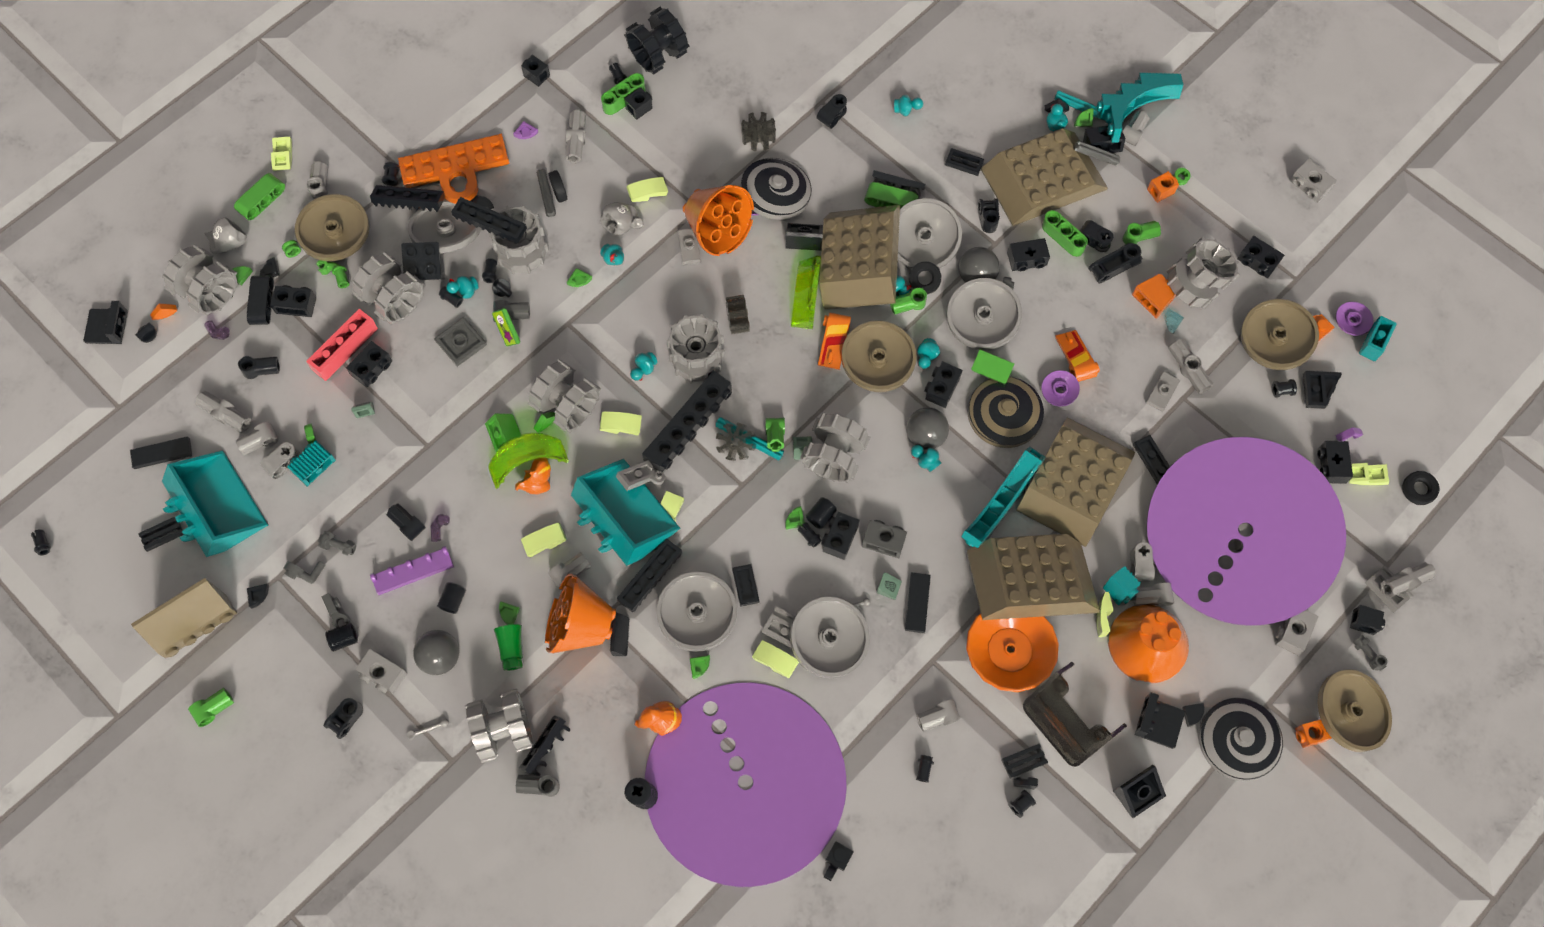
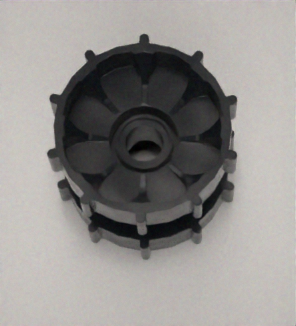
(665, 35)

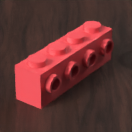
(342, 345)

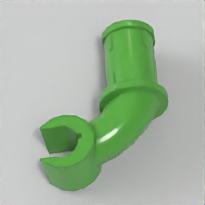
(337, 270)

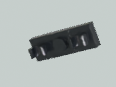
(899, 182)
(543, 745)

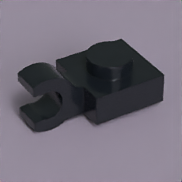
(838, 859)

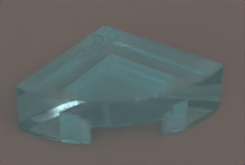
(1172, 320)

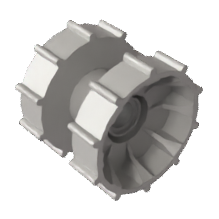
(531, 248)
(1202, 273)
(196, 276)
(392, 292)
(692, 333)
(555, 389)
(831, 457)
(488, 728)

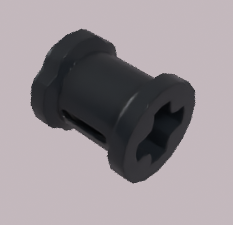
(390, 174)
(1284, 388)
(1022, 803)

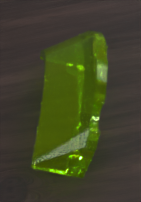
(806, 293)
(523, 449)

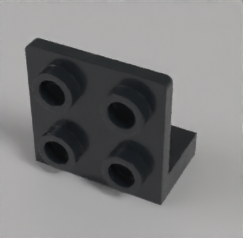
(422, 260)
(106, 325)
(1159, 722)

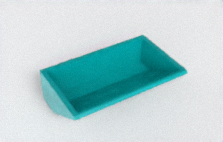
(211, 502)
(628, 520)

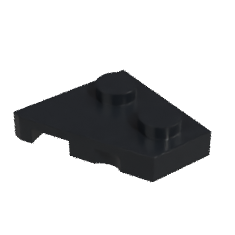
(1319, 387)

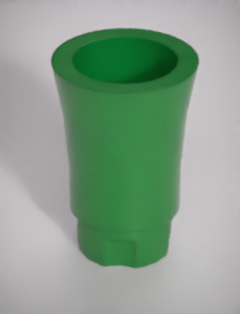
(510, 646)

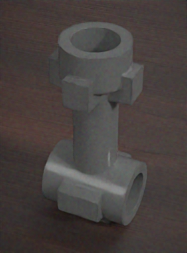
(327, 540)
(1377, 662)

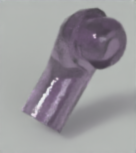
(221, 333)
(436, 525)

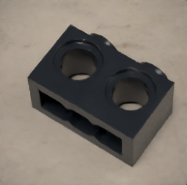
(1262, 254)
(293, 304)
(365, 361)
(946, 385)
(845, 536)

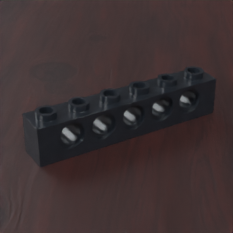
(713, 384)

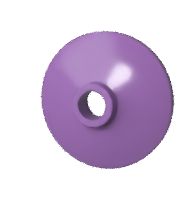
(1359, 314)
(1062, 380)

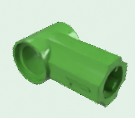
(1139, 232)
(907, 302)
(775, 433)
(205, 710)

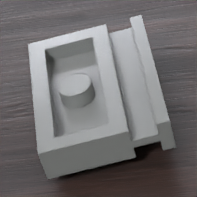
(1394, 602)
(779, 626)

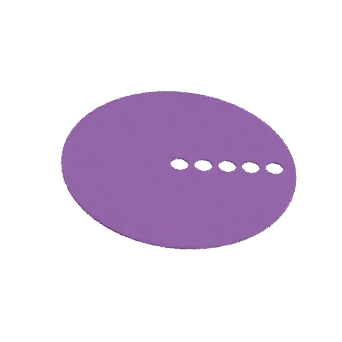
(1294, 538)
(754, 832)

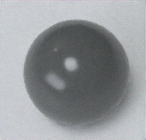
(978, 263)
(927, 428)
(436, 652)

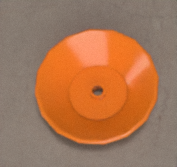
(1033, 654)

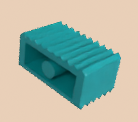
(1377, 338)
(311, 463)
(1122, 586)

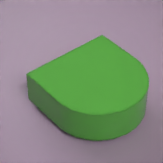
(310, 435)

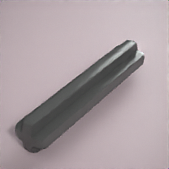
(1097, 153)
(546, 193)

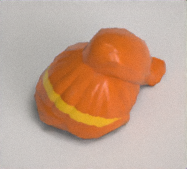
(536, 477)
(660, 718)

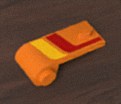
(835, 334)
(1079, 359)

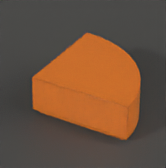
(163, 311)

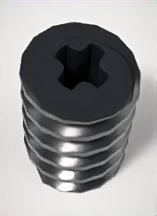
(635, 788)

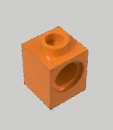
(1157, 189)
(1317, 727)

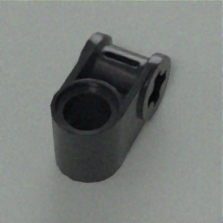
(833, 111)
(988, 212)
(1096, 235)
(342, 718)

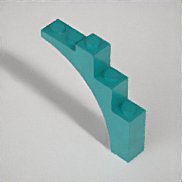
(1130, 96)
(1004, 498)

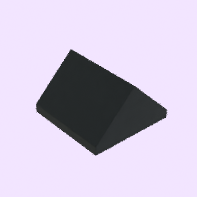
(804, 236)
(1141, 791)

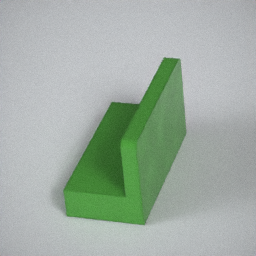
(992, 367)
(502, 428)

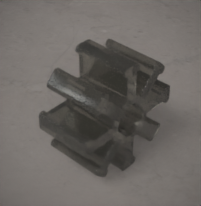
(758, 131)
(737, 314)
(738, 434)

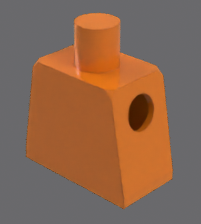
(1154, 294)

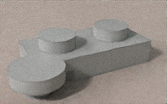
(639, 475)

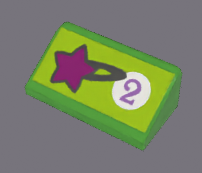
(506, 327)

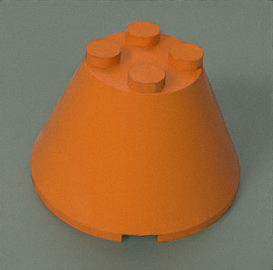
(720, 217)
(577, 618)
(1148, 643)

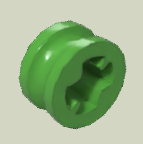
(1184, 172)
(291, 248)

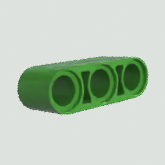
(619, 92)
(884, 195)
(259, 196)
(1060, 226)

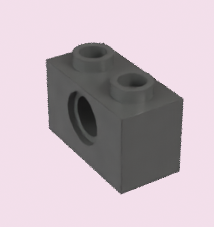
(891, 547)

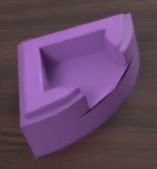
(525, 131)
(1355, 432)

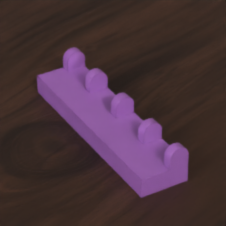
(412, 571)

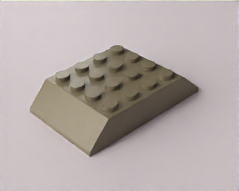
(1042, 176)
(859, 257)
(1076, 481)
(1031, 577)

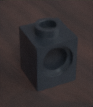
(535, 70)
(634, 107)
(1367, 620)

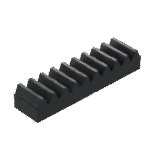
(407, 197)
(489, 220)
(649, 575)

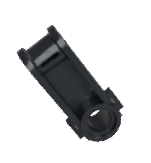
(1116, 262)

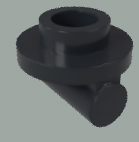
(501, 288)
(146, 333)

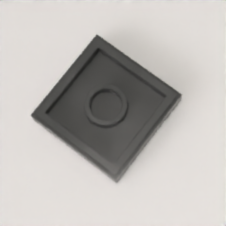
(460, 341)

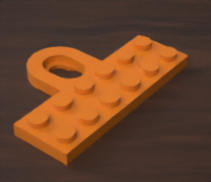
(454, 161)

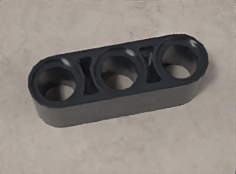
(259, 300)

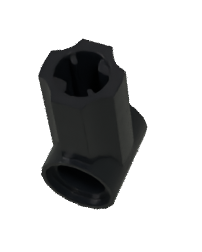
(260, 366)
(408, 524)

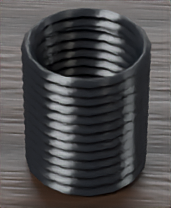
(821, 513)
(451, 597)
(341, 637)

